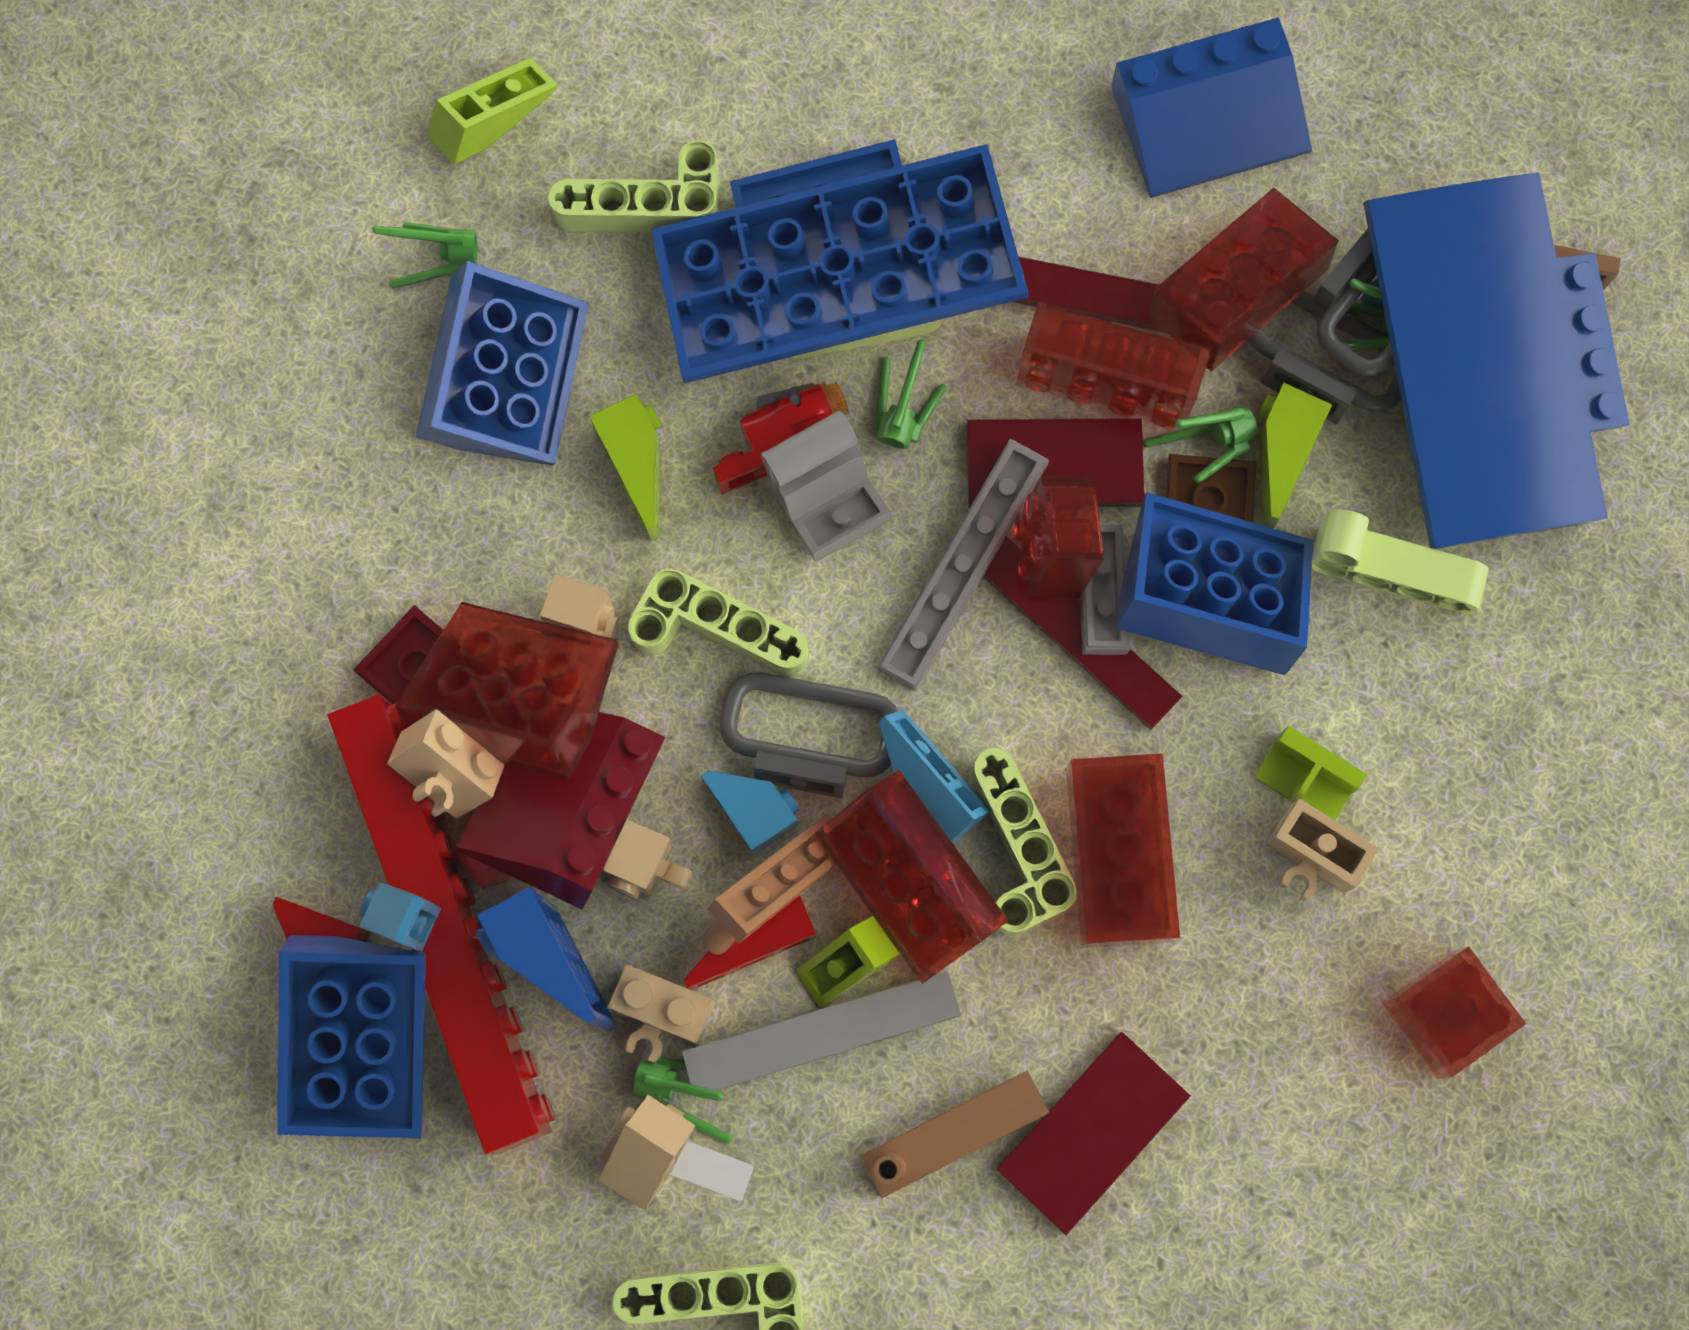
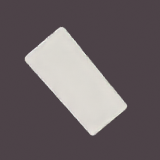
(713, 1170)

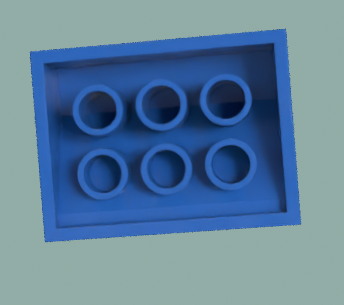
(1212, 107)
(502, 366)
(1217, 585)
(536, 943)
(350, 1038)

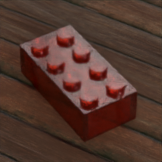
(1243, 277)
(1112, 365)
(1122, 851)
(910, 876)

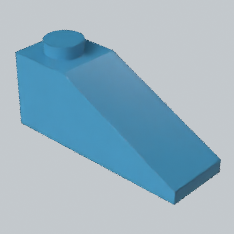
(932, 776)

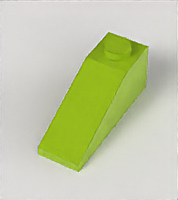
(487, 109)
(1285, 442)
(633, 448)

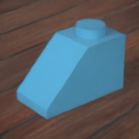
(753, 808)
(399, 915)

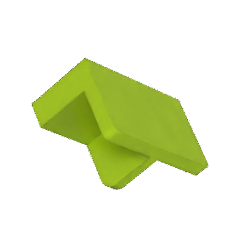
(1308, 771)

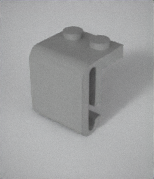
(825, 486)

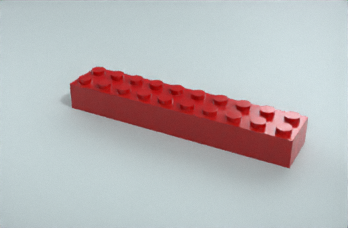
(459, 976)

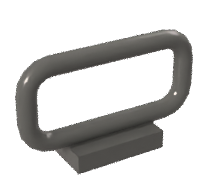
(1337, 297)
(1311, 378)
(795, 766)

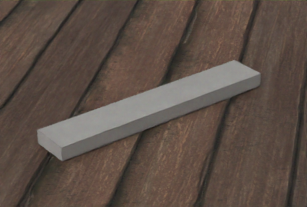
(963, 564)
(822, 1033)

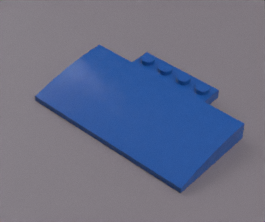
(836, 256)
(1495, 358)

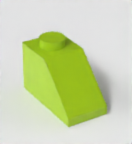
(847, 961)

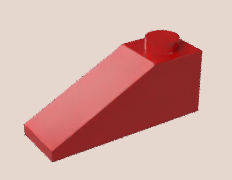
(780, 933)

